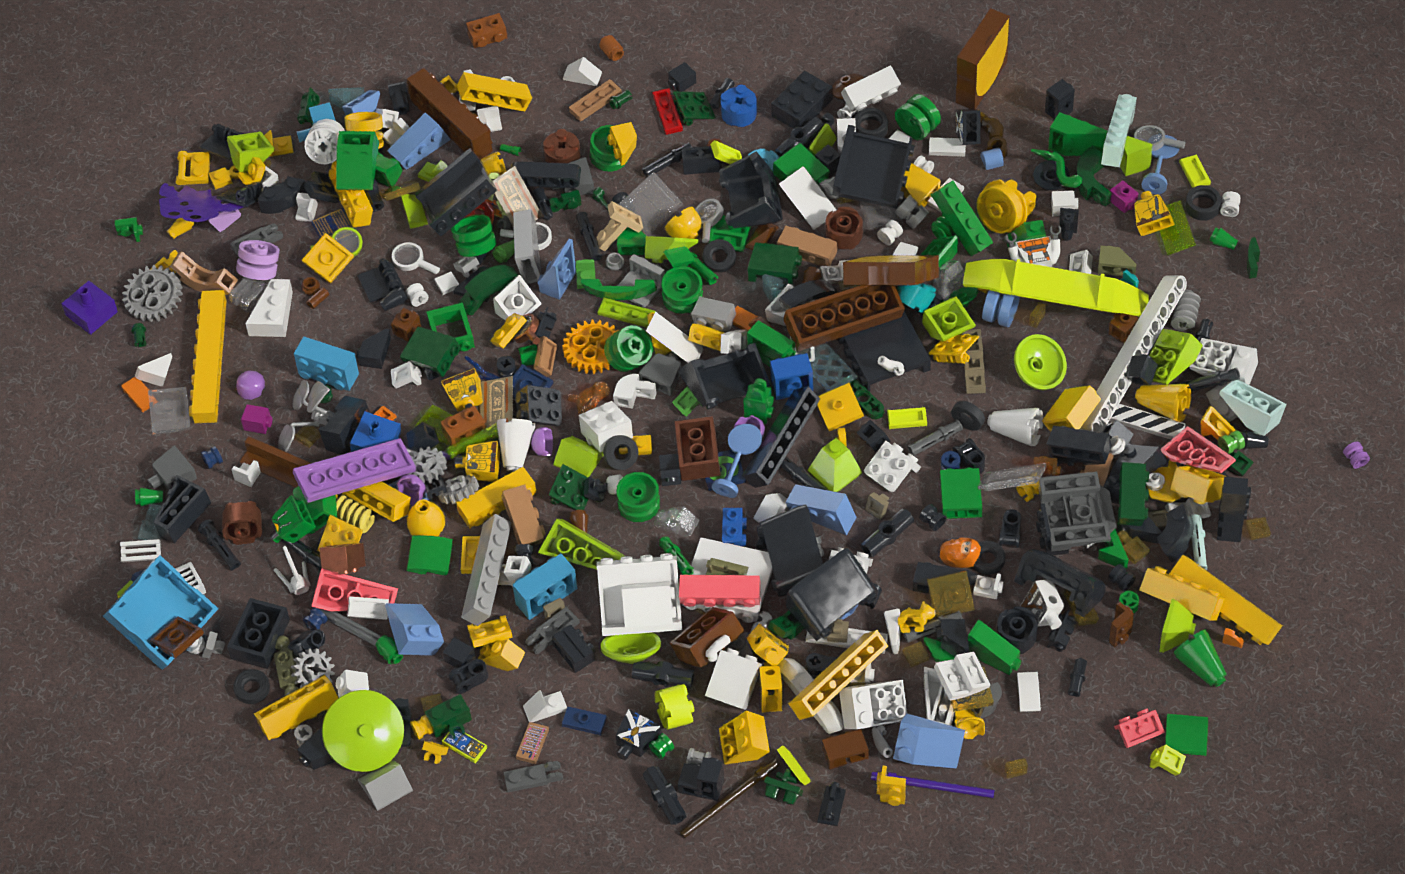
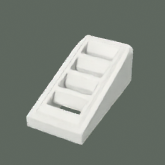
(200, 586)
(893, 628)

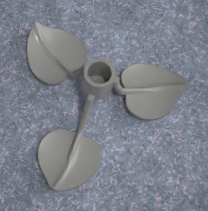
(319, 414)

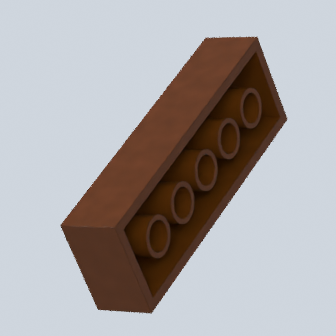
(450, 114)
(842, 314)

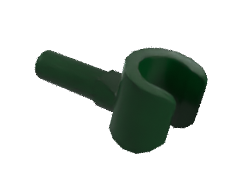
(598, 195)

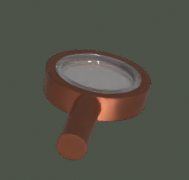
(528, 330)

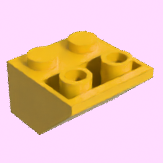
(744, 738)

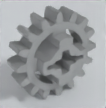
(428, 464)
(458, 489)
(315, 661)

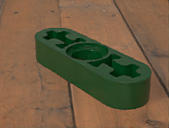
(865, 406)

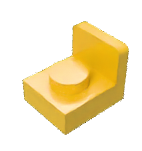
(255, 172)

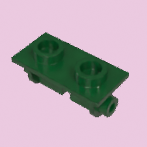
(309, 100)

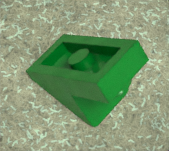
(679, 256)
(1114, 552)

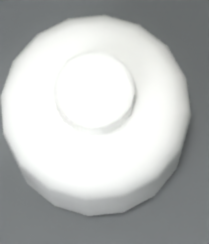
(612, 483)

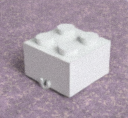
(604, 423)

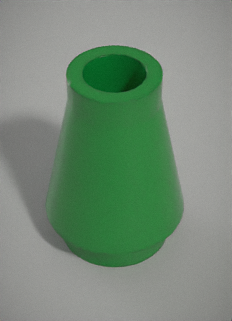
(1222, 238)
(147, 496)

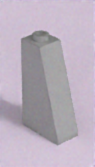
(526, 246)

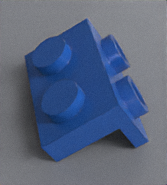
(733, 526)

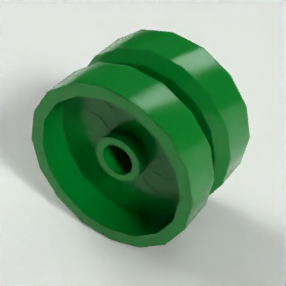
(917, 117)
(602, 152)
(474, 235)
(681, 289)
(628, 348)
(638, 497)

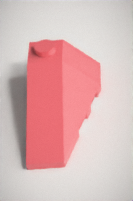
(1197, 451)
(334, 591)

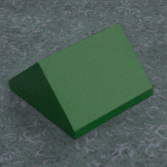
(944, 247)

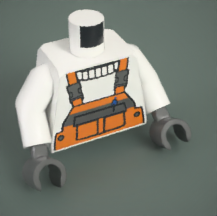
(1036, 251)

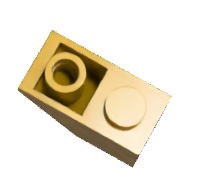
(623, 140)
(502, 655)

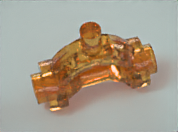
(598, 391)

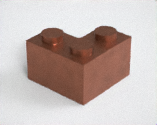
(342, 558)

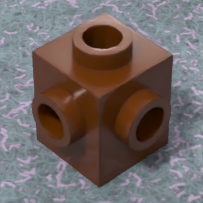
(405, 324)
(1122, 325)

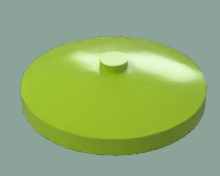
(362, 730)

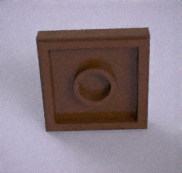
(176, 637)

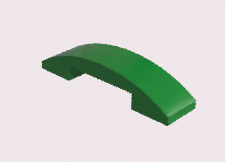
(641, 289)

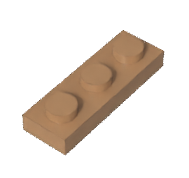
(594, 100)

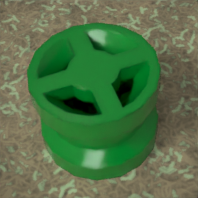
(1130, 597)
(661, 745)

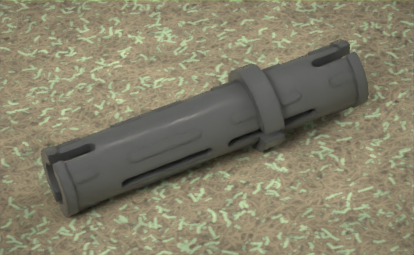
(941, 434)
(930, 627)

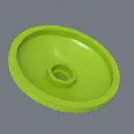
(1046, 356)
(630, 647)

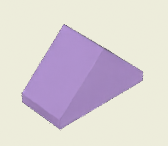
(224, 219)

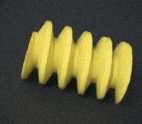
(353, 514)

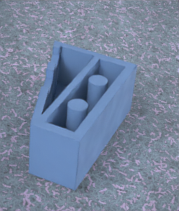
(418, 141)
(824, 506)

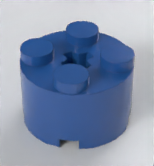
(738, 106)

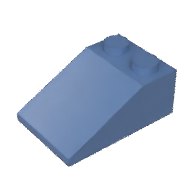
(559, 272)
(414, 629)
(928, 742)

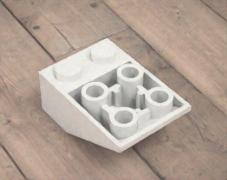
(1225, 356)
(873, 704)

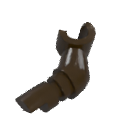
(995, 132)

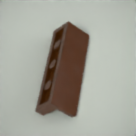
(272, 461)

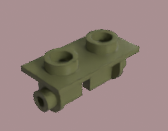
(721, 567)

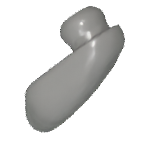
(880, 743)

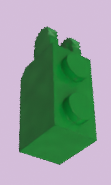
(759, 401)

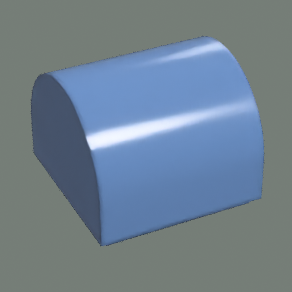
(992, 158)

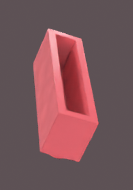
(719, 590)

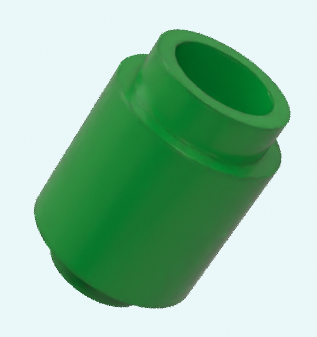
(388, 650)

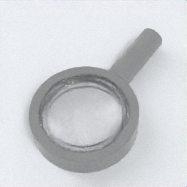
(1156, 136)
(710, 213)

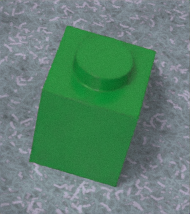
(1028, 231)
(631, 242)

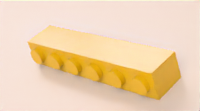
(1235, 607)
(838, 675)

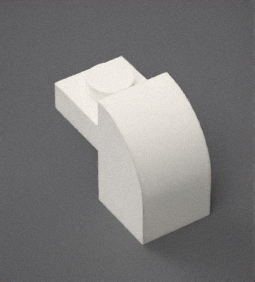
(630, 387)
(514, 569)

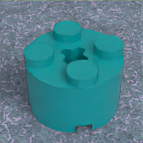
(917, 295)

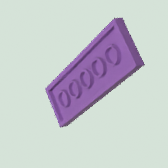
(354, 470)

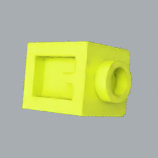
(1167, 759)

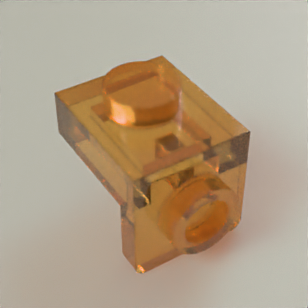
(1051, 464)

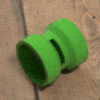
(1231, 442)

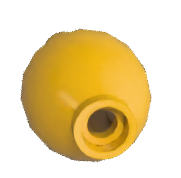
(425, 519)

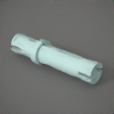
(1197, 521)

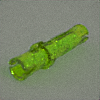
(477, 438)

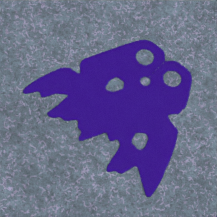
(199, 201)

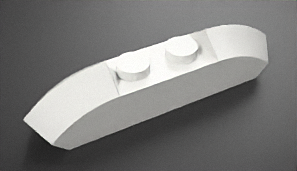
(798, 679)

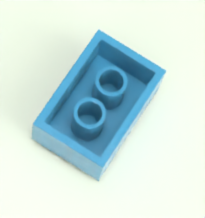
(326, 364)
(544, 585)

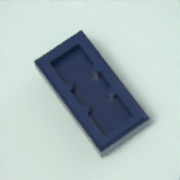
(584, 720)

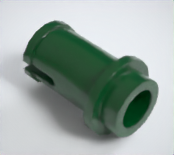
(617, 101)
(139, 334)

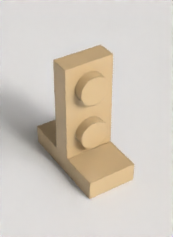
(620, 221)

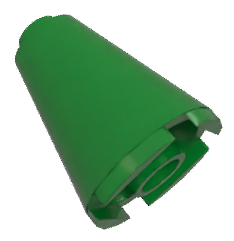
(1202, 658)

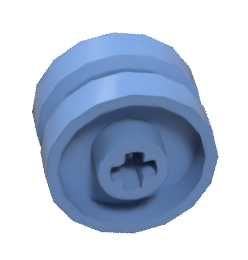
(1001, 306)

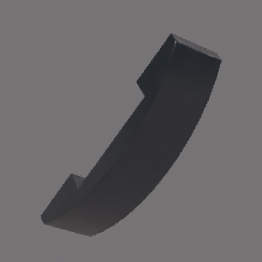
(807, 292)

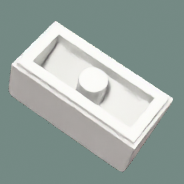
(1081, 262)

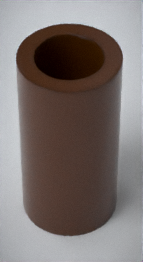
(317, 298)

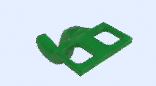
(1071, 182)

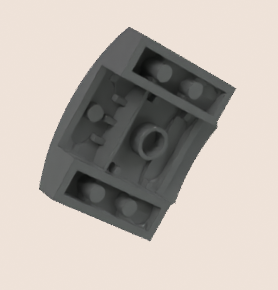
(1076, 510)

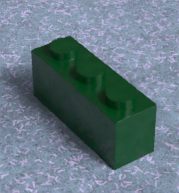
(1133, 494)

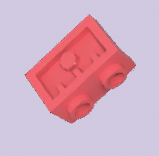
(1140, 728)

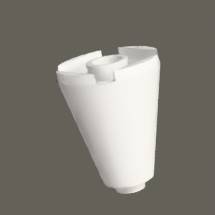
(1018, 424)
(514, 441)

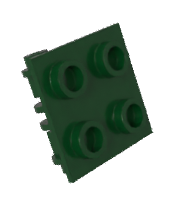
(693, 106)
(569, 489)

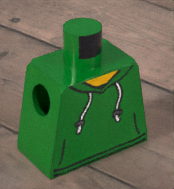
(292, 521)

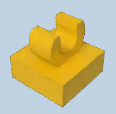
(435, 749)

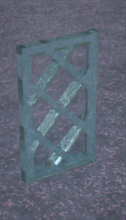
(833, 356)

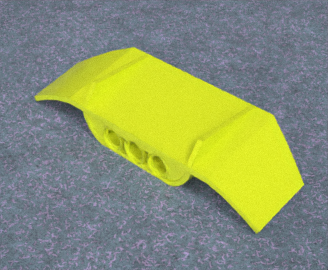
(1056, 285)

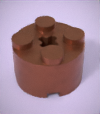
(561, 147)
(844, 227)
(241, 522)

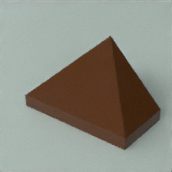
(762, 235)

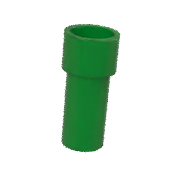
(510, 149)

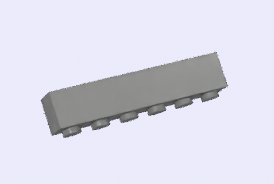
(486, 570)

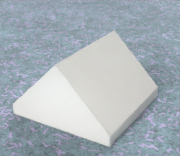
(516, 299)

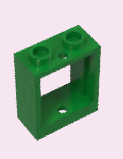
(451, 314)
(770, 343)

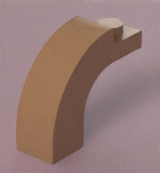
(201, 278)

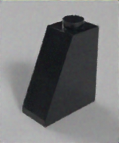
(314, 753)

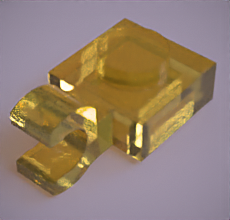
(1134, 548)

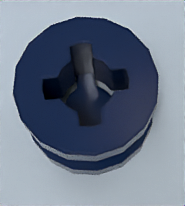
(211, 457)
(950, 460)
(315, 619)

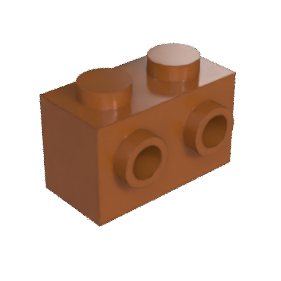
(486, 30)
(462, 425)

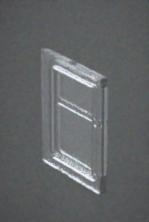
(652, 202)
(1012, 477)

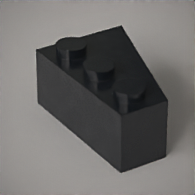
(343, 424)
(1078, 446)
(1146, 455)
(183, 506)
(1233, 508)

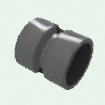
(906, 207)

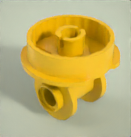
(1003, 206)

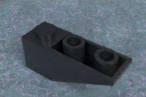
(928, 570)

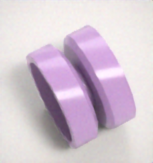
(257, 260)

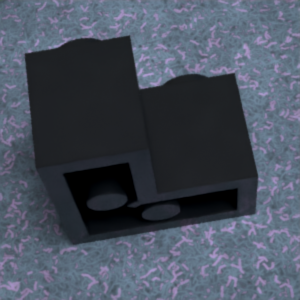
(703, 780)

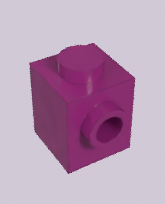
(1124, 196)
(256, 419)

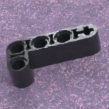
(549, 174)

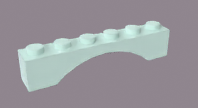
(1118, 130)

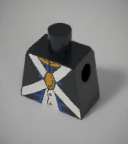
(968, 124)
(635, 735)

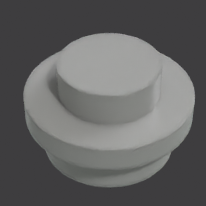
(614, 261)

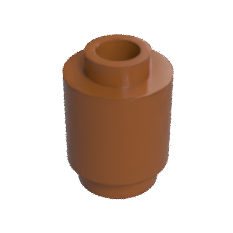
(611, 47)

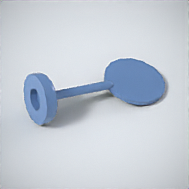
(1156, 182)
(743, 441)

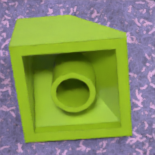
(247, 146)
(656, 245)
(947, 320)
(834, 466)
(1177, 626)

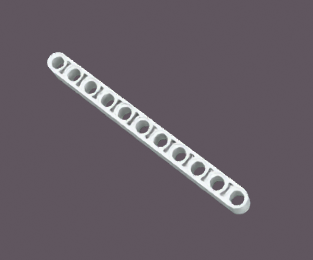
(1139, 342)

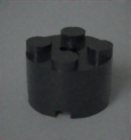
(1018, 628)

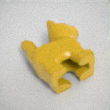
(915, 618)

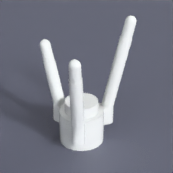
(298, 583)

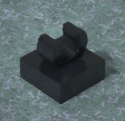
(594, 489)

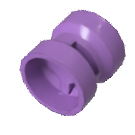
(1356, 455)

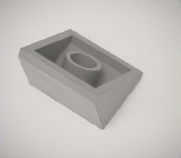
(385, 784)

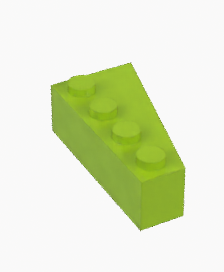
(576, 545)

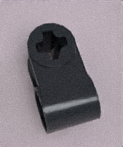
(971, 455)
(1010, 531)
(307, 640)
(821, 664)
(468, 676)

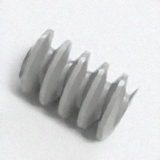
(1186, 311)

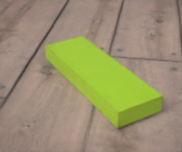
(624, 312)

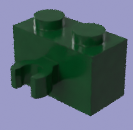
(449, 716)

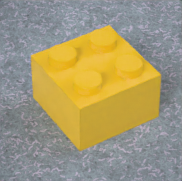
(1197, 484)

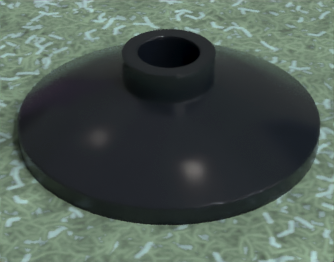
(1045, 171)

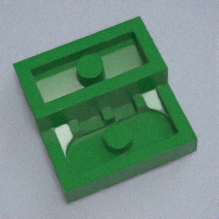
(736, 237)
(429, 554)
(1187, 734)

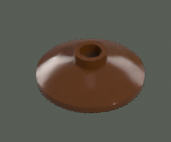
(843, 82)

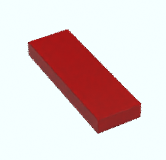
(667, 111)

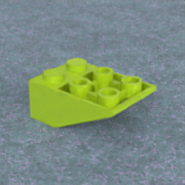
(1173, 354)

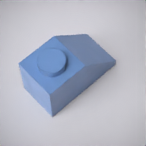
(364, 103)

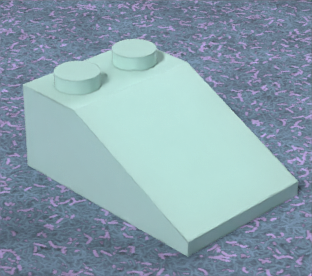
(1253, 407)

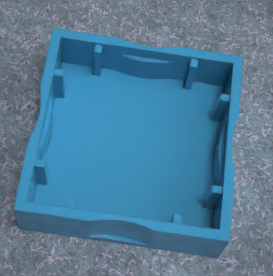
(153, 603)

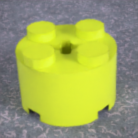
(674, 706)

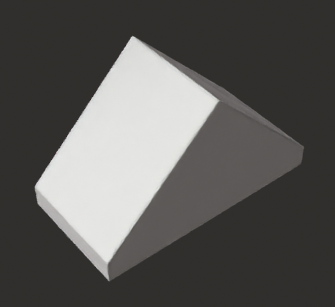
(582, 72)
(154, 371)
(771, 505)

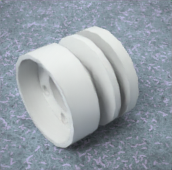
(327, 132)

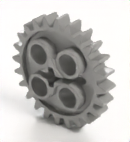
(152, 293)

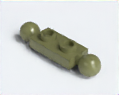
(284, 660)

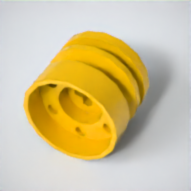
(365, 122)

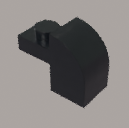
(670, 469)

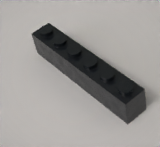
(781, 437)

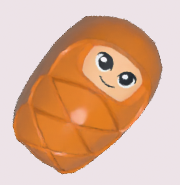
(960, 552)

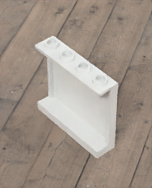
(756, 560)
(634, 571)

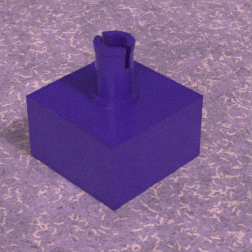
(89, 307)

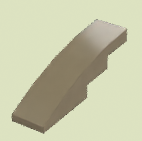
(975, 366)

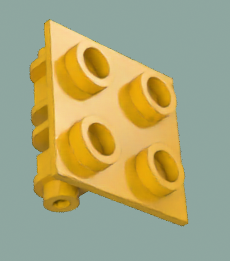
(953, 349)
(339, 533)

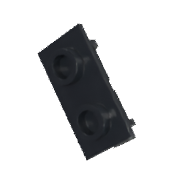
(1068, 222)
(546, 320)
(1057, 637)
(831, 804)

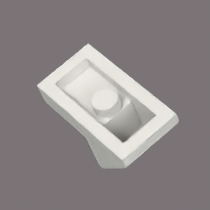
(543, 707)

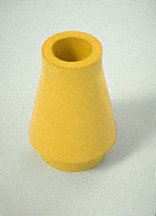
(179, 227)

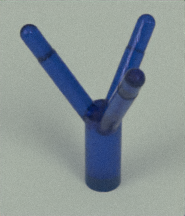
(485, 375)

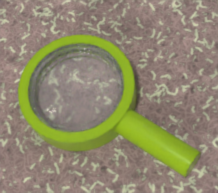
(349, 239)

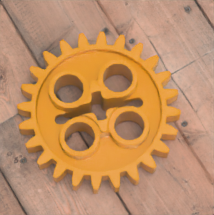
(593, 340)

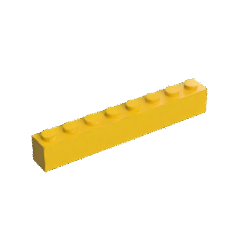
(208, 357)

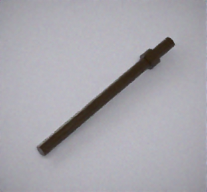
(760, 775)

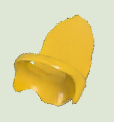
(970, 723)

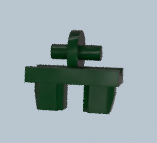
(773, 786)

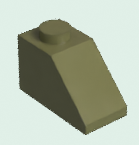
(1115, 261)

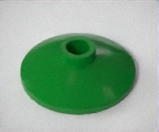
(964, 295)

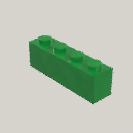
(961, 218)

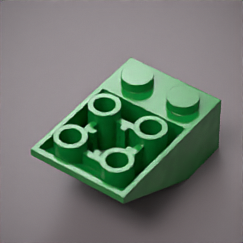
(1073, 137)
(356, 160)

